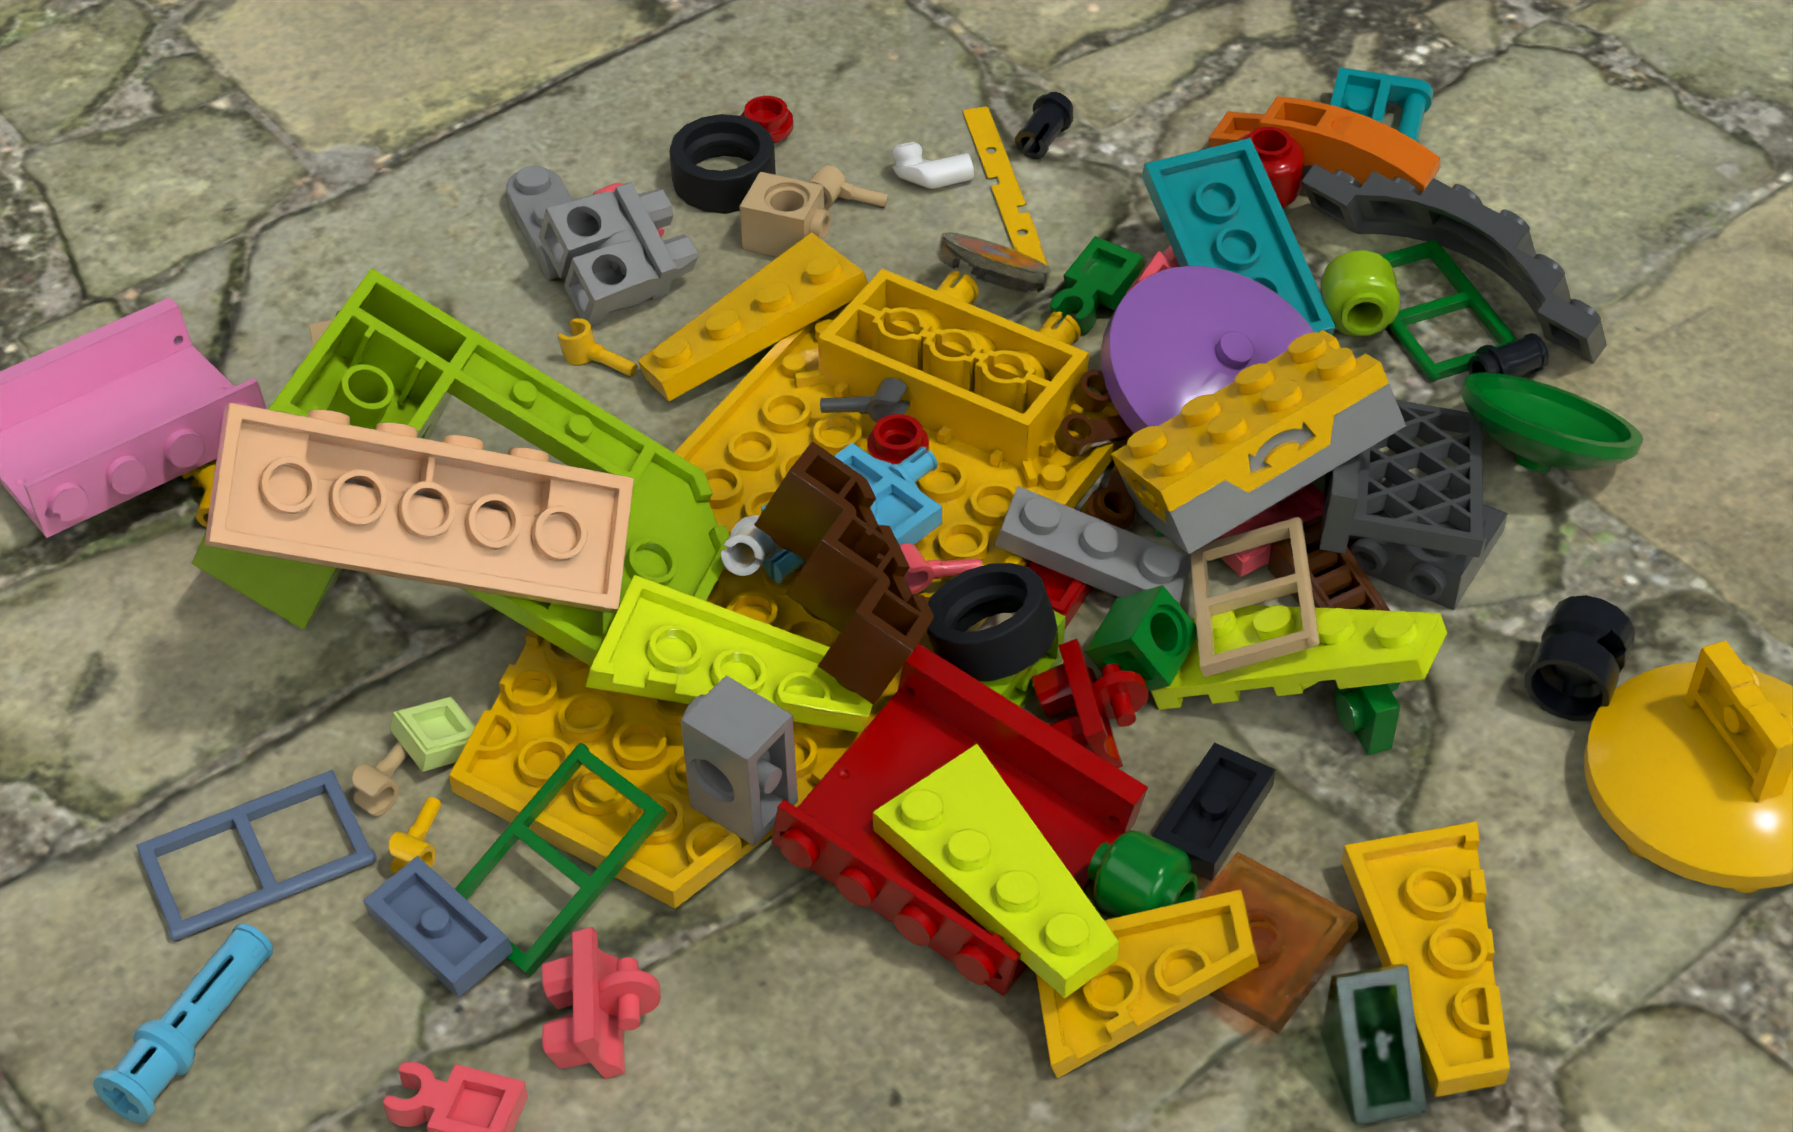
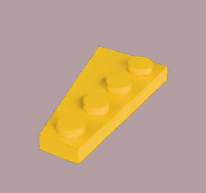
(764, 309)
(1429, 911)

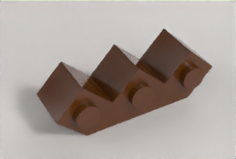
(849, 573)

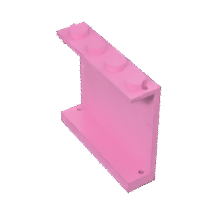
(111, 417)

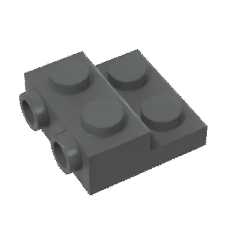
(1424, 571)

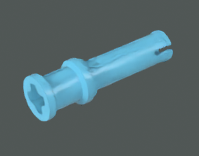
(167, 1044)

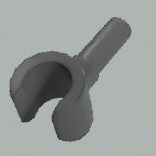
(881, 404)

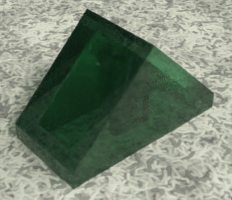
(1374, 1044)

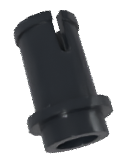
(1050, 116)
(1512, 359)

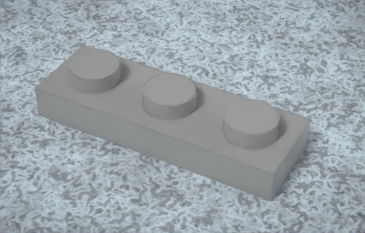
(1089, 548)

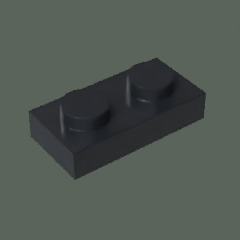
(1216, 808)

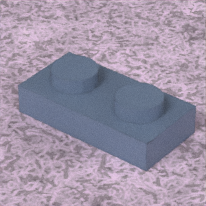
(438, 926)

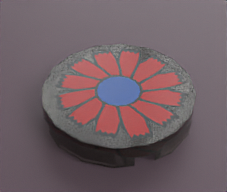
(993, 262)

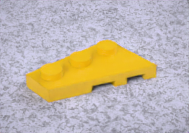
(1162, 966)

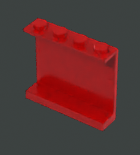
(926, 724)

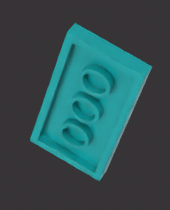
(1228, 218)

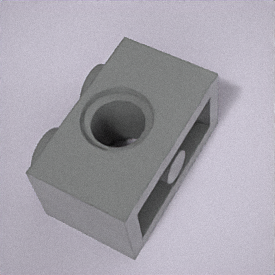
(739, 758)

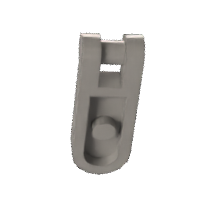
(528, 196)

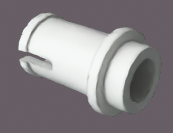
(747, 547)

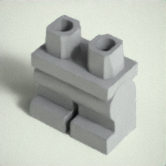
(614, 250)

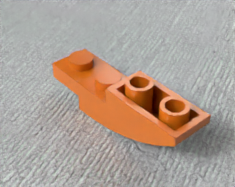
(1337, 140)

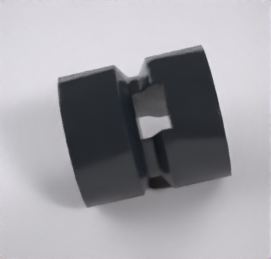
(1579, 657)

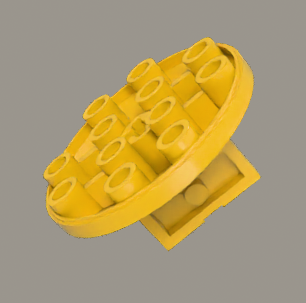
(1699, 770)

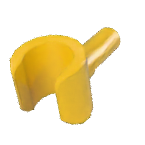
(583, 348)
(411, 844)

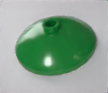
(1548, 424)

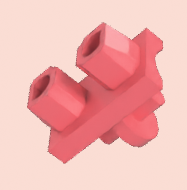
(605, 999)

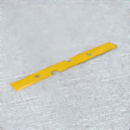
(1007, 191)

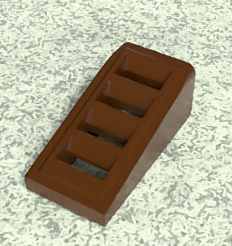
(1342, 572)

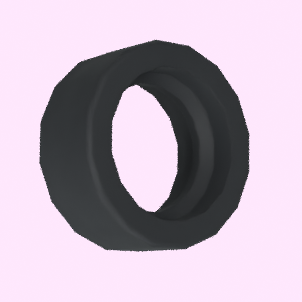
(713, 138)
(982, 594)

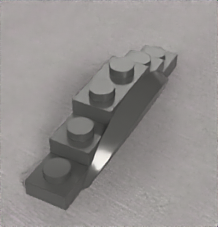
(1467, 227)

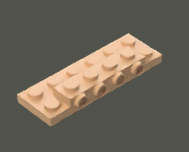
(418, 507)

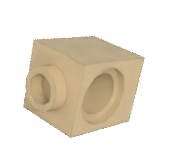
(781, 213)

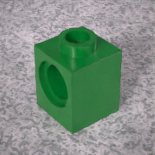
(1145, 636)

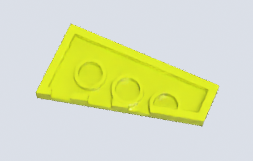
(684, 646)
(996, 864)

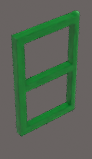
(1466, 297)
(589, 886)

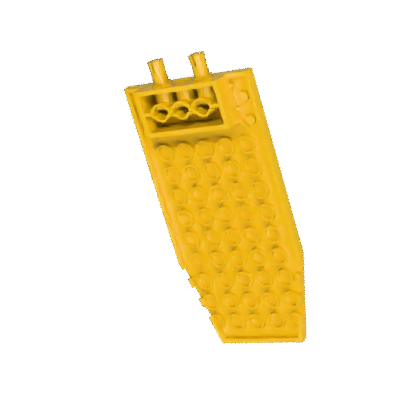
(991, 414)

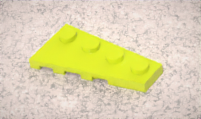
(1353, 650)

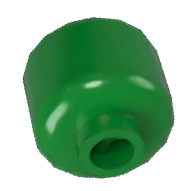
(1140, 875)

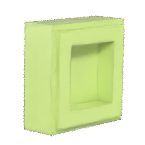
(432, 732)

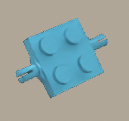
(896, 504)

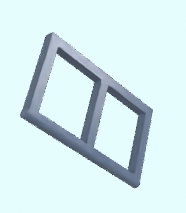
(240, 818)

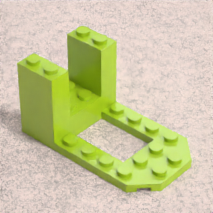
(401, 363)

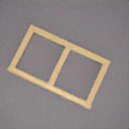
(1209, 606)

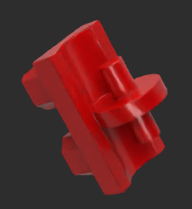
(1110, 697)

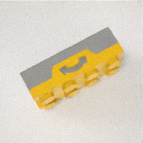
(1257, 439)

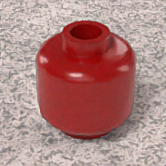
(1281, 160)

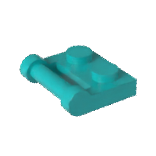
(1371, 91)

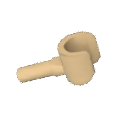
(836, 186)
(374, 784)

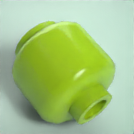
(1360, 293)

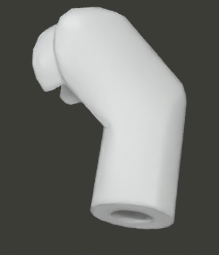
(930, 173)

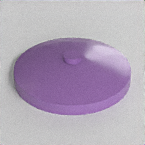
(1188, 338)

